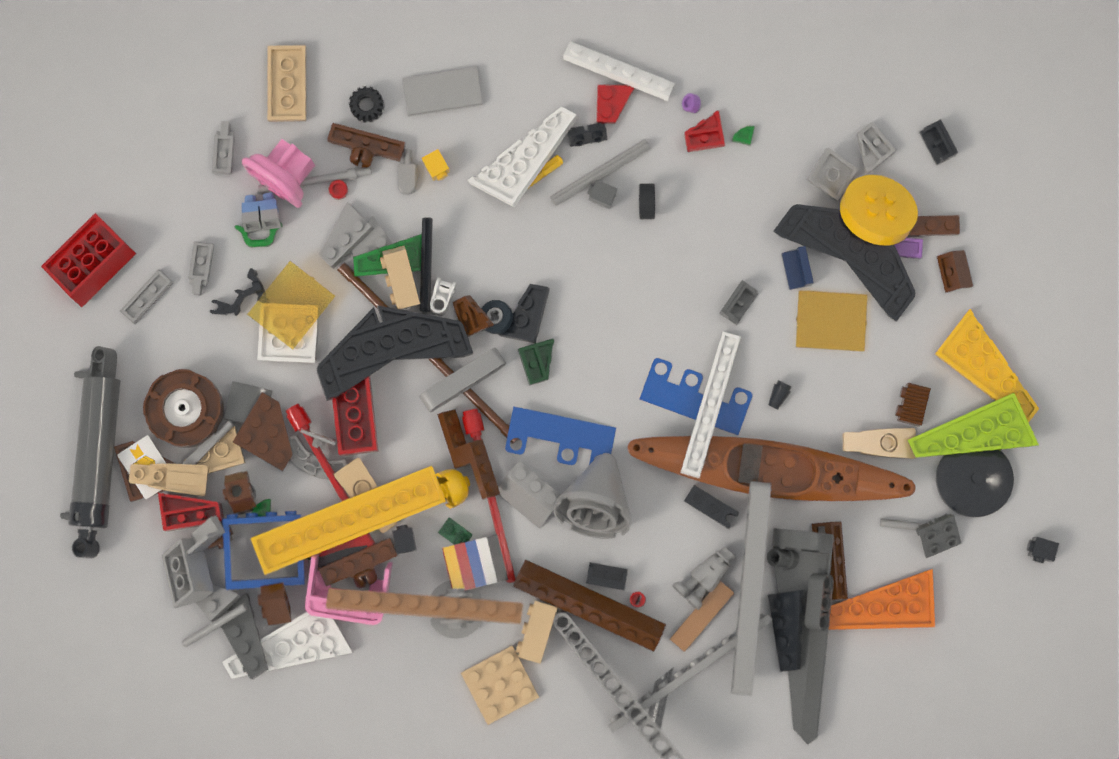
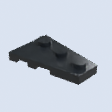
(528, 314)

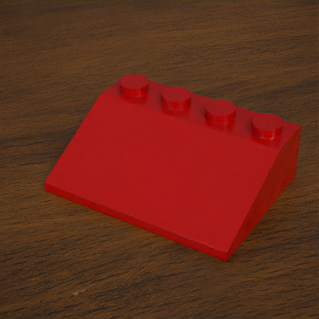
(88, 260)

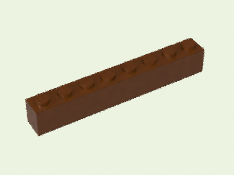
(589, 605)

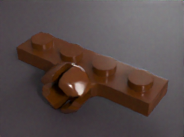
(365, 144)
(359, 564)

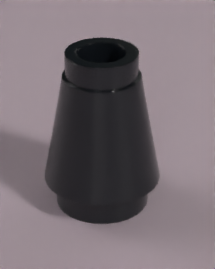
(779, 394)

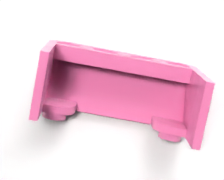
(318, 592)

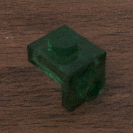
(454, 532)

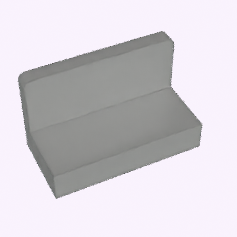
(206, 535)

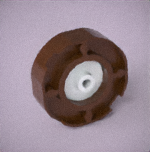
(165, 403)

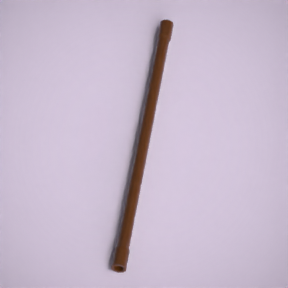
(348, 274)

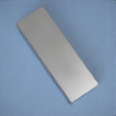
(146, 296)

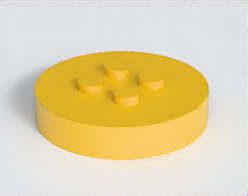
(878, 210)

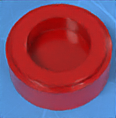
(338, 189)

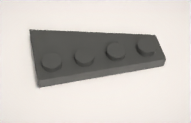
(245, 639)

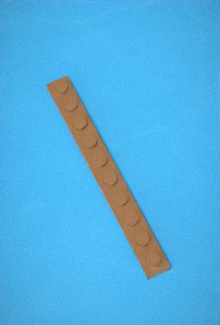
(424, 605)

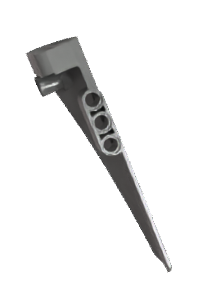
(806, 567)

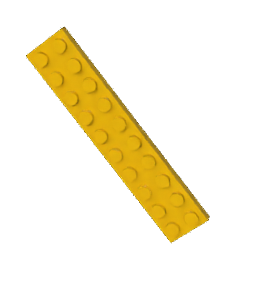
(347, 520)

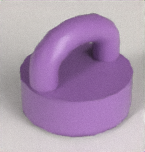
(691, 103)

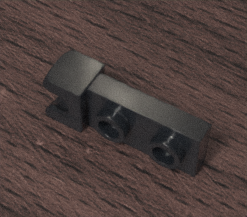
(710, 506)

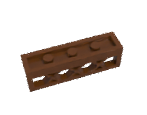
(837, 568)

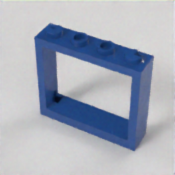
(256, 583)

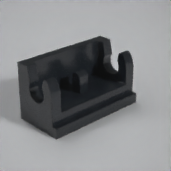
(938, 142)
(606, 576)

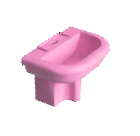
(281, 171)

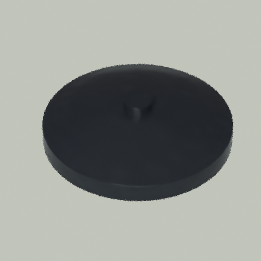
(975, 482)

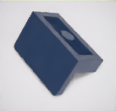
(797, 268)

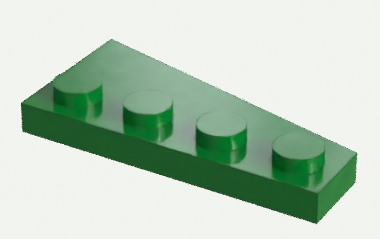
(370, 264)

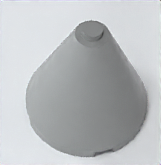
(596, 501)

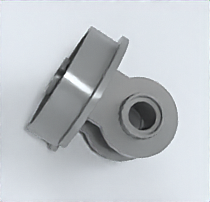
(455, 627)

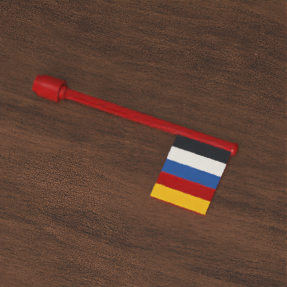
(484, 559)

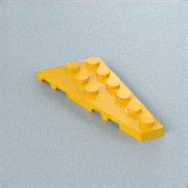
(980, 362)

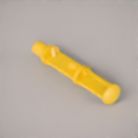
(550, 165)

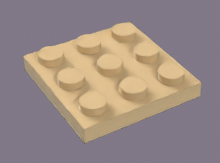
(499, 685)

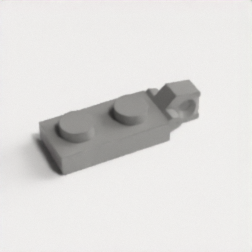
(223, 150)
(200, 266)

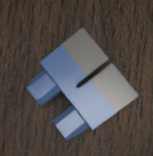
(267, 208)

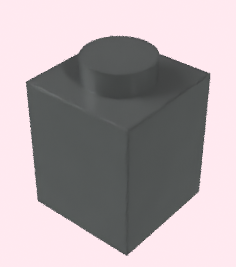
(602, 194)

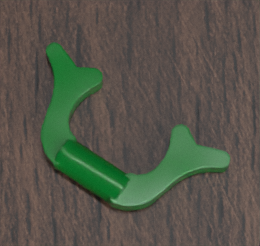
(260, 242)

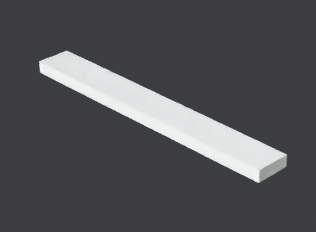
(710, 405)

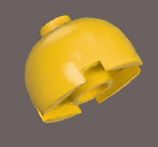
(453, 486)

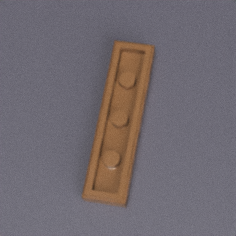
(700, 618)

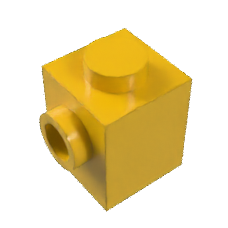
(436, 165)

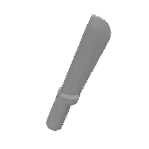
(200, 452)

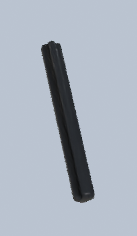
(426, 264)

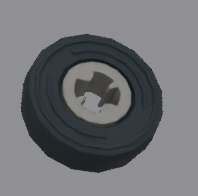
(503, 311)

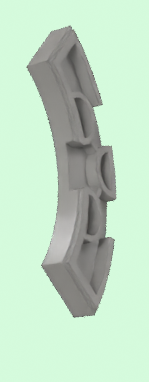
(308, 462)

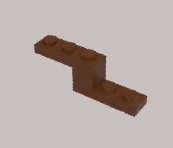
(468, 454)

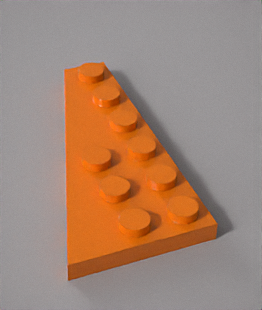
(896, 605)

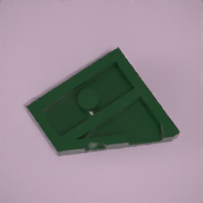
(537, 361)

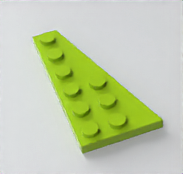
(985, 429)

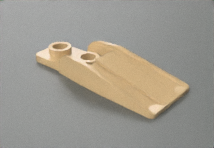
(880, 442)
(171, 477)
(357, 480)

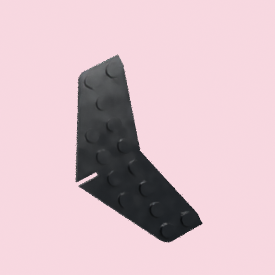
(875, 265)
(398, 337)

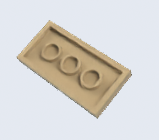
(286, 83)

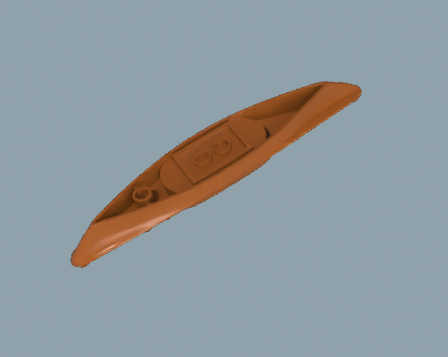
(791, 469)

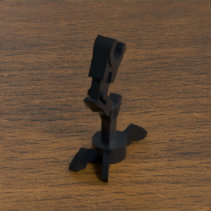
(225, 308)

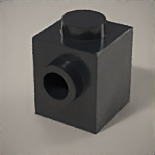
(404, 539)
(1042, 549)

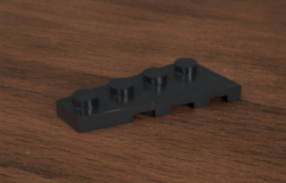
(786, 617)

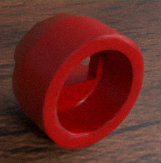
(634, 598)

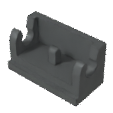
(739, 302)

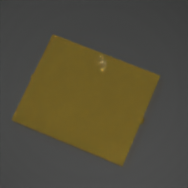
(291, 305)
(831, 321)

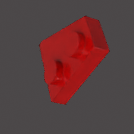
(611, 102)
(705, 135)

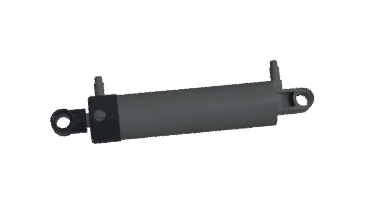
(94, 451)

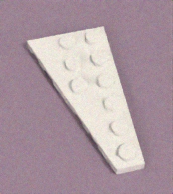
(521, 163)
(297, 642)

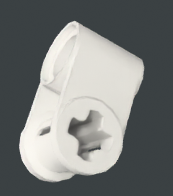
(442, 293)

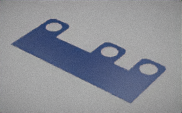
(687, 401)
(563, 430)

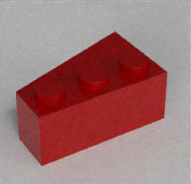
(186, 512)

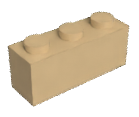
(399, 277)
(536, 631)

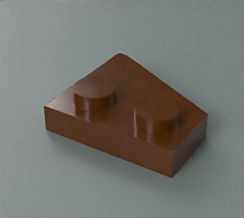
(471, 315)

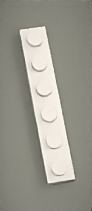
(618, 71)

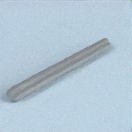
(600, 172)

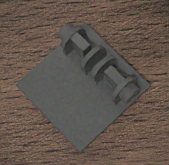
(939, 535)

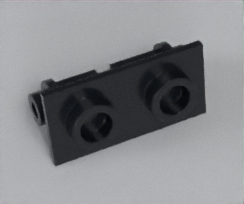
(595, 134)

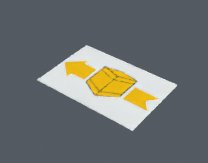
(142, 453)

